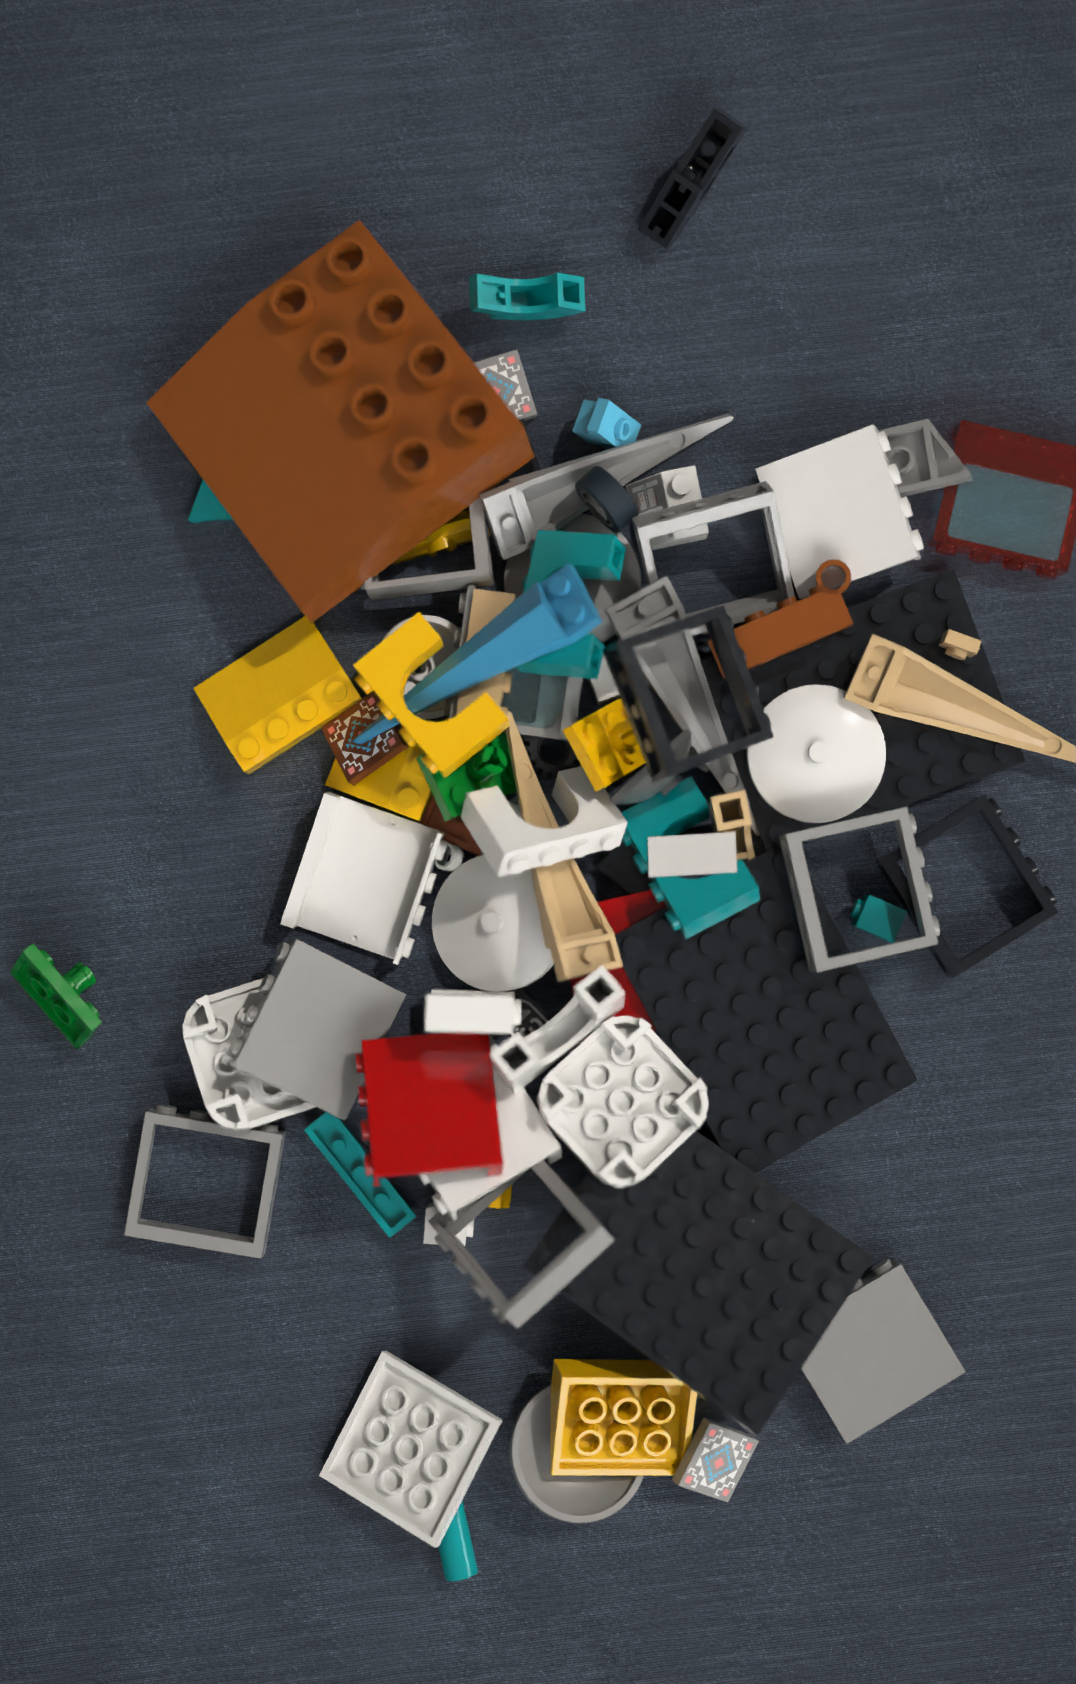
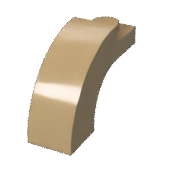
(732, 814)

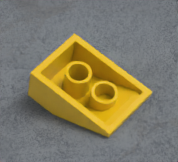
(394, 786)

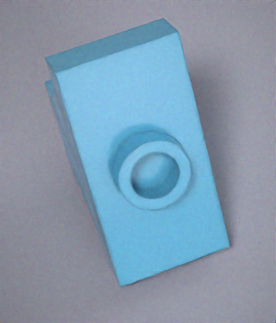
(605, 424)

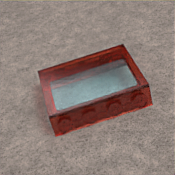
(1017, 504)

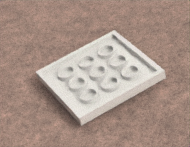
(410, 1448)

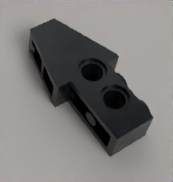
(692, 178)

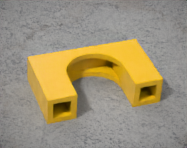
(445, 742)

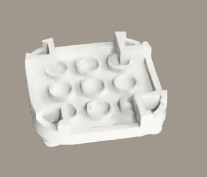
(229, 1094)
(622, 1101)

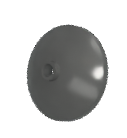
(641, 785)

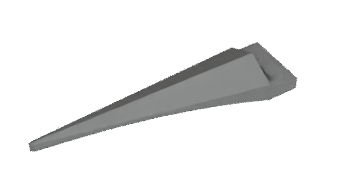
(549, 496)
(677, 674)

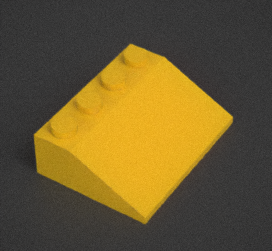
(277, 695)
(618, 1418)

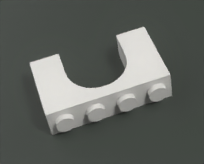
(518, 846)
(472, 1011)
(526, 1058)

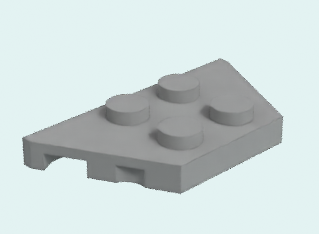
(923, 458)

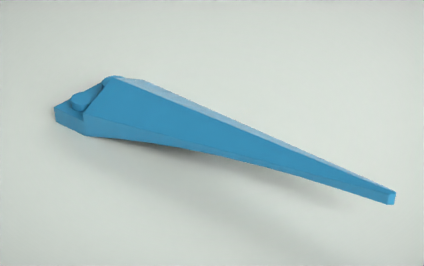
(534, 624)

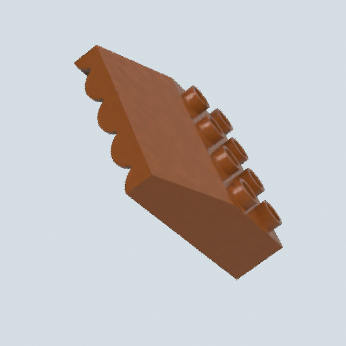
(339, 421)

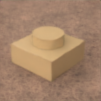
(959, 645)

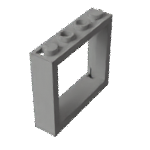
(713, 509)
(480, 576)
(805, 903)
(194, 1236)
(552, 1278)

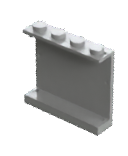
(312, 1026)
(879, 1353)

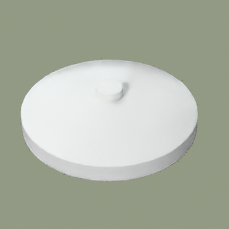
(821, 757)
(490, 928)

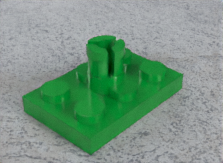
(483, 770)
(59, 994)

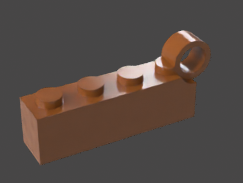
(794, 622)

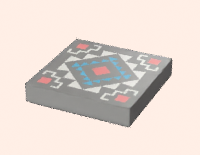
(509, 381)
(715, 1460)

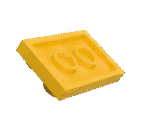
(605, 745)

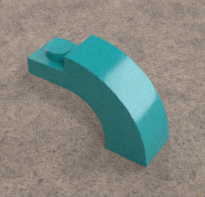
(527, 298)

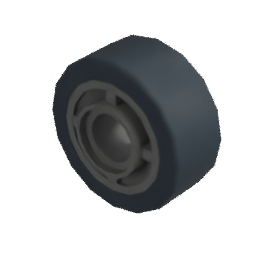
(606, 499)

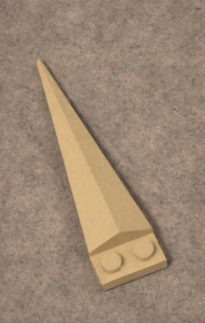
(912, 688)
(567, 909)

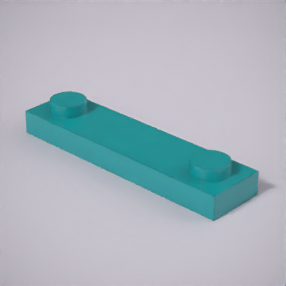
(347, 1158)

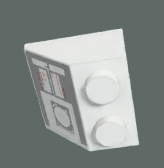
(665, 491)

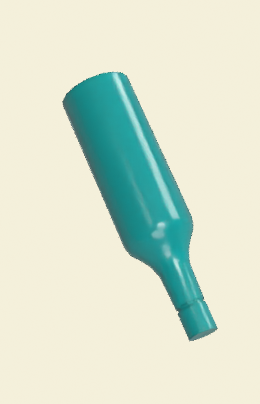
(457, 1549)

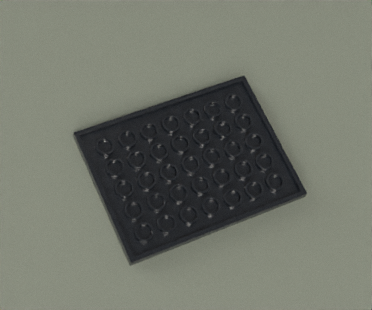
(918, 755)
(767, 1037)
(710, 1275)

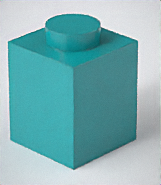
(877, 917)

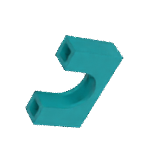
(593, 558)
(691, 902)

